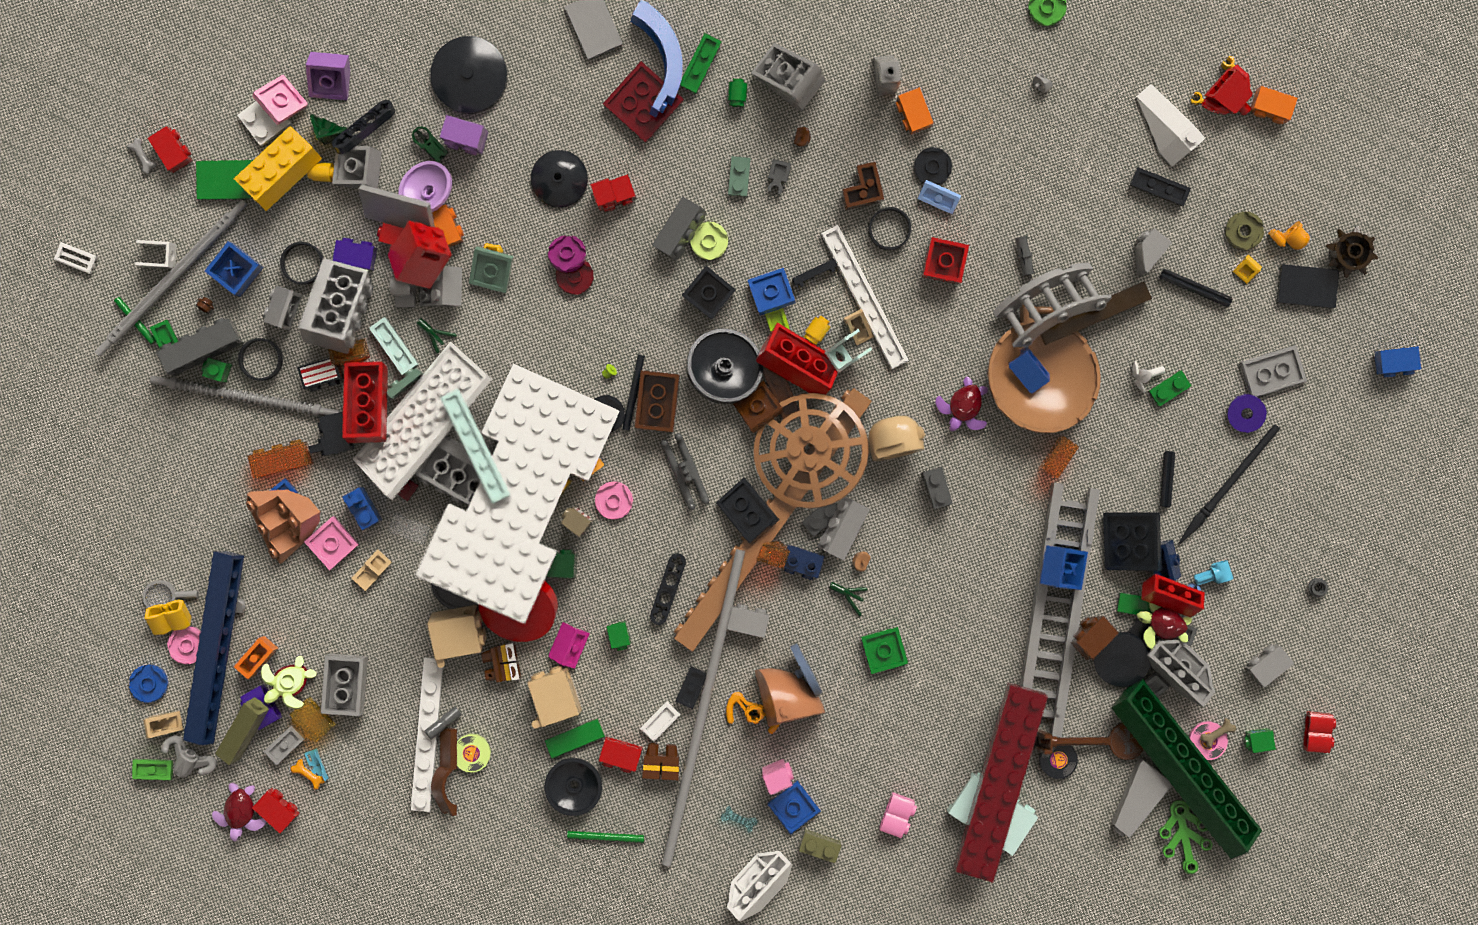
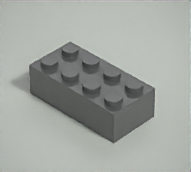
(199, 347)

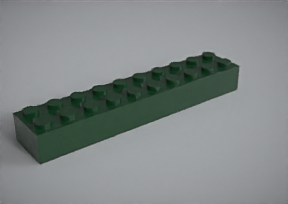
(1186, 769)

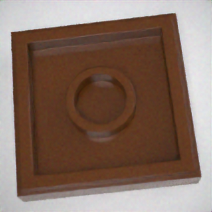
(759, 407)

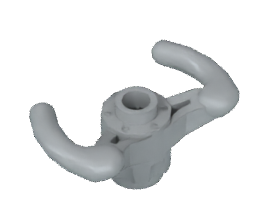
(187, 758)

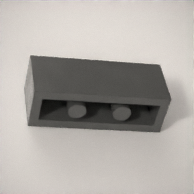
(679, 228)

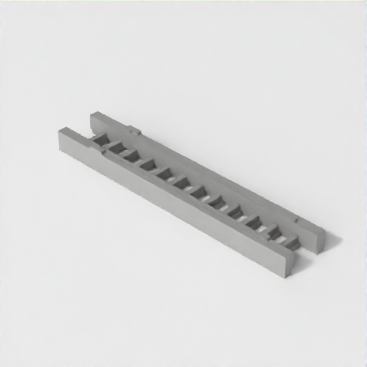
(1038, 606)

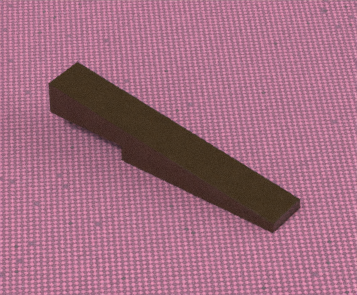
(1117, 304)

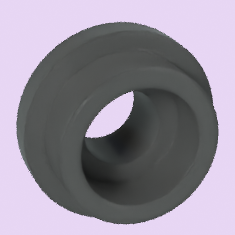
(1323, 587)

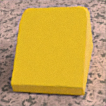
(1247, 269)

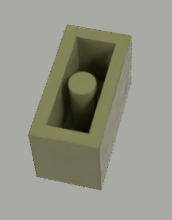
(819, 846)

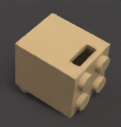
(456, 633)
(553, 696)

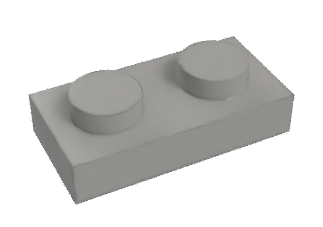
(284, 744)

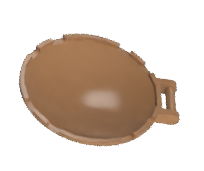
(1061, 401)

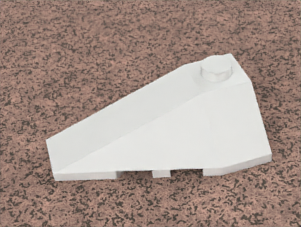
(1169, 127)

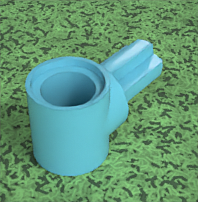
(1219, 573)

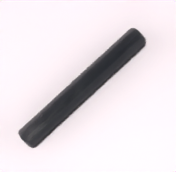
(1195, 287)

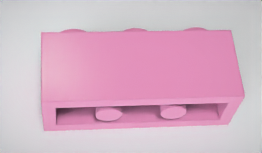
(777, 776)

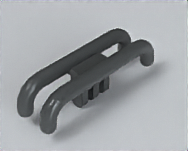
(685, 471)

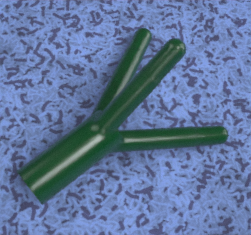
(431, 332)
(847, 592)

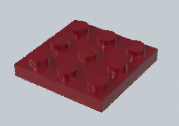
(634, 99)

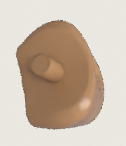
(861, 561)

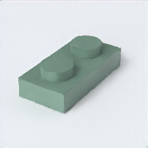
(739, 176)
(398, 387)

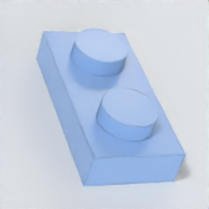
(939, 197)

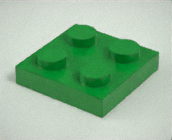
(884, 650)

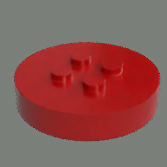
(536, 625)

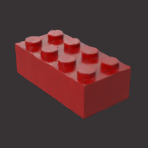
(365, 402)

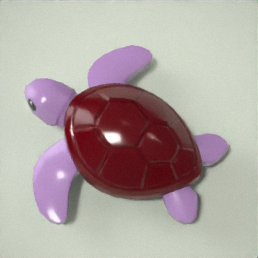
(238, 812)

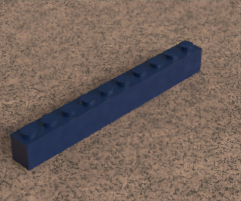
(213, 647)

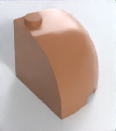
(786, 696)

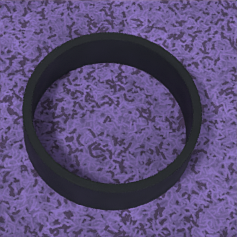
(891, 209)
(283, 257)
(241, 355)

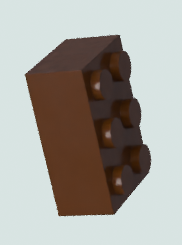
(657, 401)

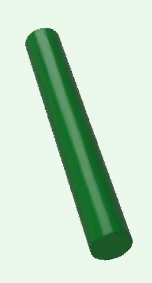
(139, 325)

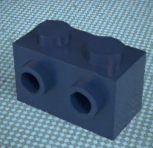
(803, 562)

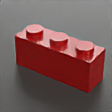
(1173, 595)

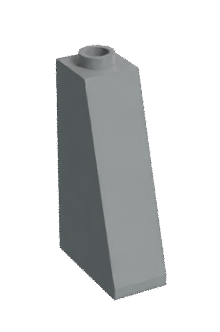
(886, 83)
(1139, 798)

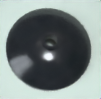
(559, 192)
(572, 800)

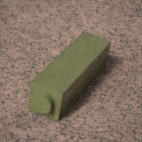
(242, 731)

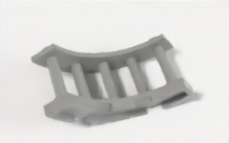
(1043, 284)

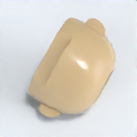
(895, 438)

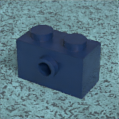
(1170, 561)

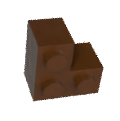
(867, 192)
(1093, 636)

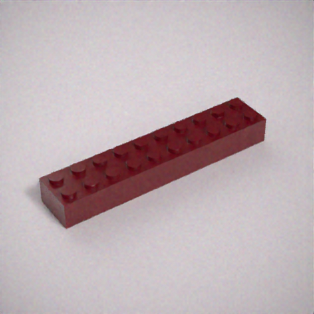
(1000, 782)

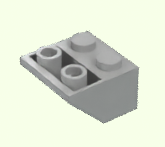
(445, 290)

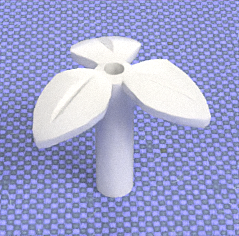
(1145, 375)

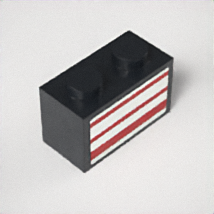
(319, 374)

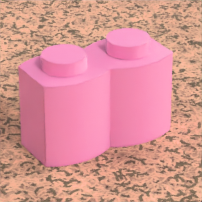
(897, 815)

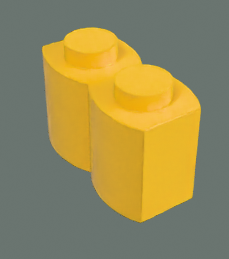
(168, 617)

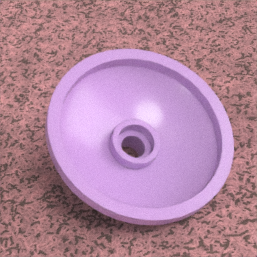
(427, 182)

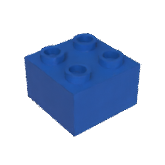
(234, 269)
(1063, 567)

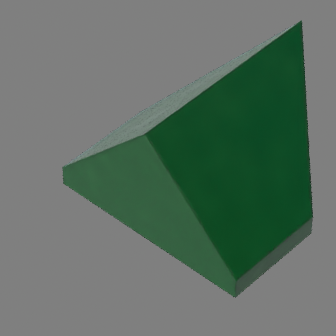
(325, 130)

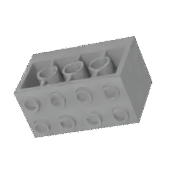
(336, 306)
(447, 480)

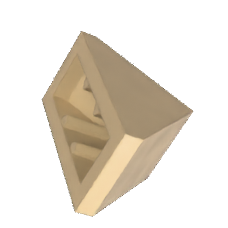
(858, 321)
(163, 724)

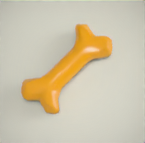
(299, 768)

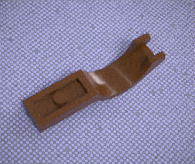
(448, 763)

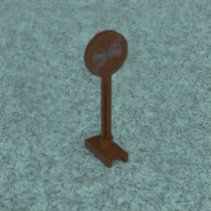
(1120, 742)

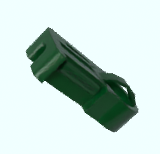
(431, 145)

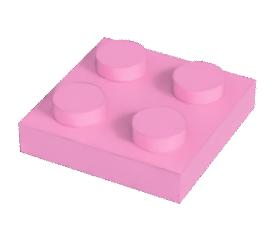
(280, 99)
(331, 543)

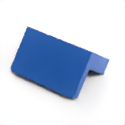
(1029, 370)

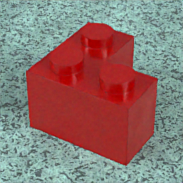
(613, 193)

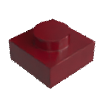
(408, 490)

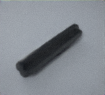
(1167, 479)

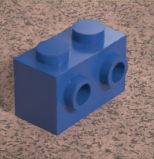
(1397, 360)

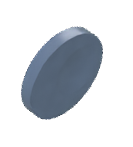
(805, 670)

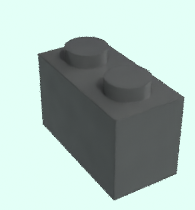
(937, 487)

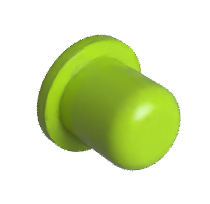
(609, 371)

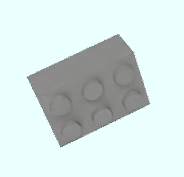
(344, 684)

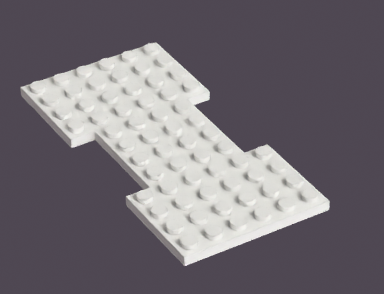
(495, 548)

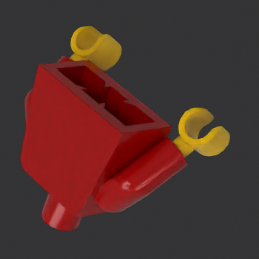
(1229, 92)

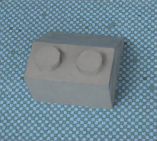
(357, 167)
(1149, 249)
(282, 307)

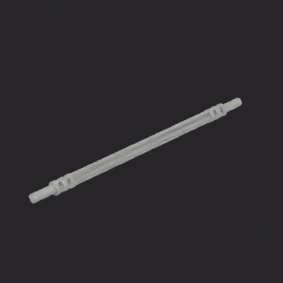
(170, 278)

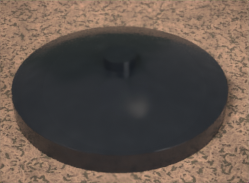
(468, 74)
(724, 366)

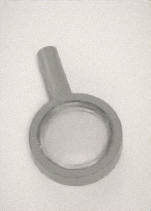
(164, 592)

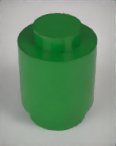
(737, 92)

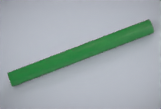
(605, 836)

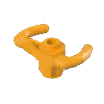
(738, 697)

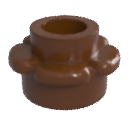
(205, 305)

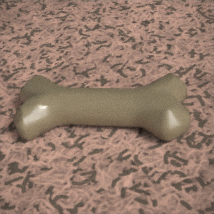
(1226, 727)

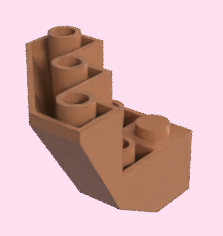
(283, 520)

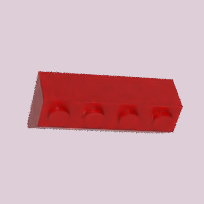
(797, 360)

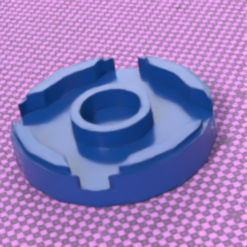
(148, 683)

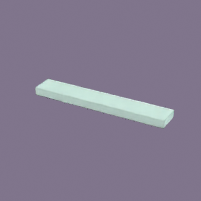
(475, 446)

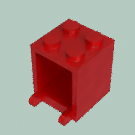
(407, 257)

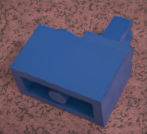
(362, 508)

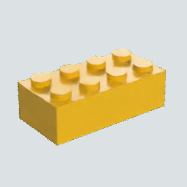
(278, 168)

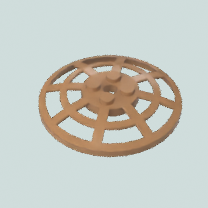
(819, 459)

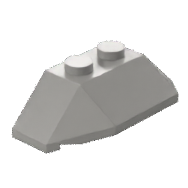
(1183, 670)

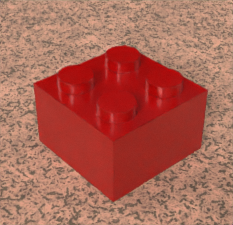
(945, 261)

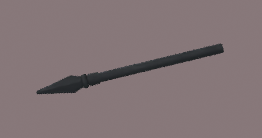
(1199, 519)

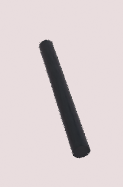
(633, 392)

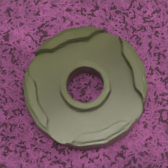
(1233, 234)

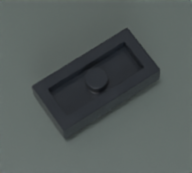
(691, 687)

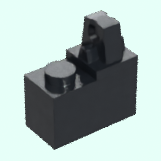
(333, 440)

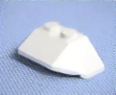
(758, 883)

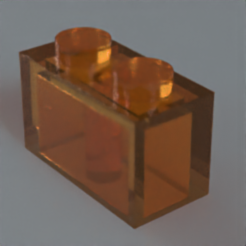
(1059, 457)

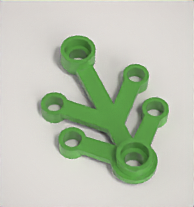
(1183, 834)

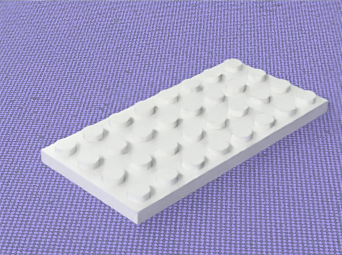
(420, 420)

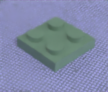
(491, 269)

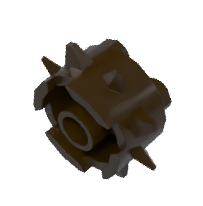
(1340, 251)

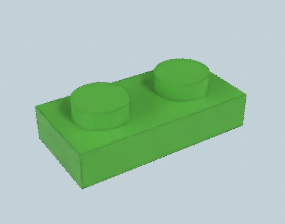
(152, 769)

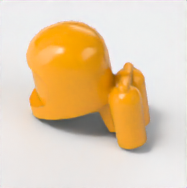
(1295, 237)

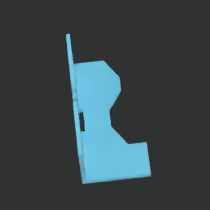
(316, 760)

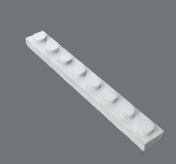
(426, 747)

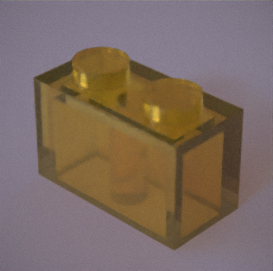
(311, 720)

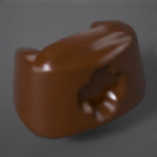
(802, 137)

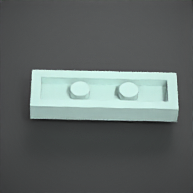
(393, 345)

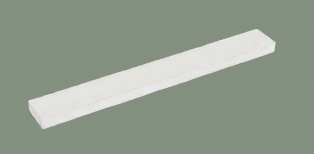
(864, 297)

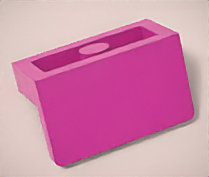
(568, 645)

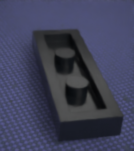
(1160, 186)

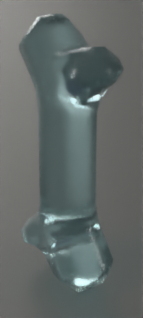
(730, 815)

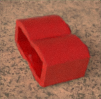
(1319, 732)

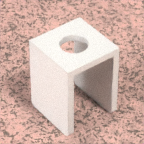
(170, 260)

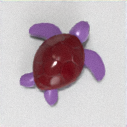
(964, 406)

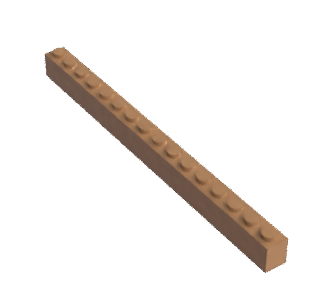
(710, 604)

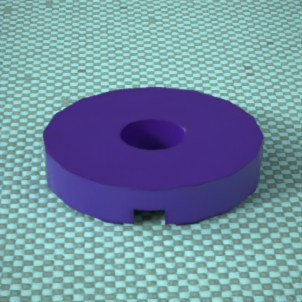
(1246, 424)

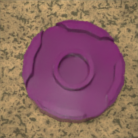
(567, 253)

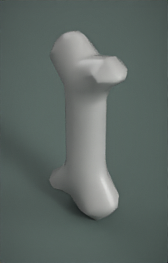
(146, 164)

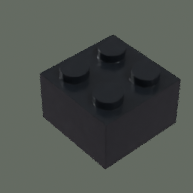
(708, 293)

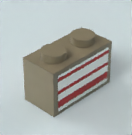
(576, 521)

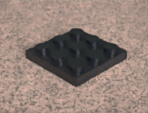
(1132, 541)

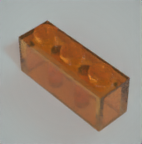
(279, 458)

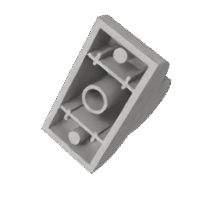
(789, 76)

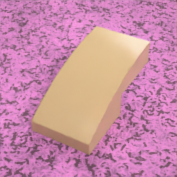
(371, 570)

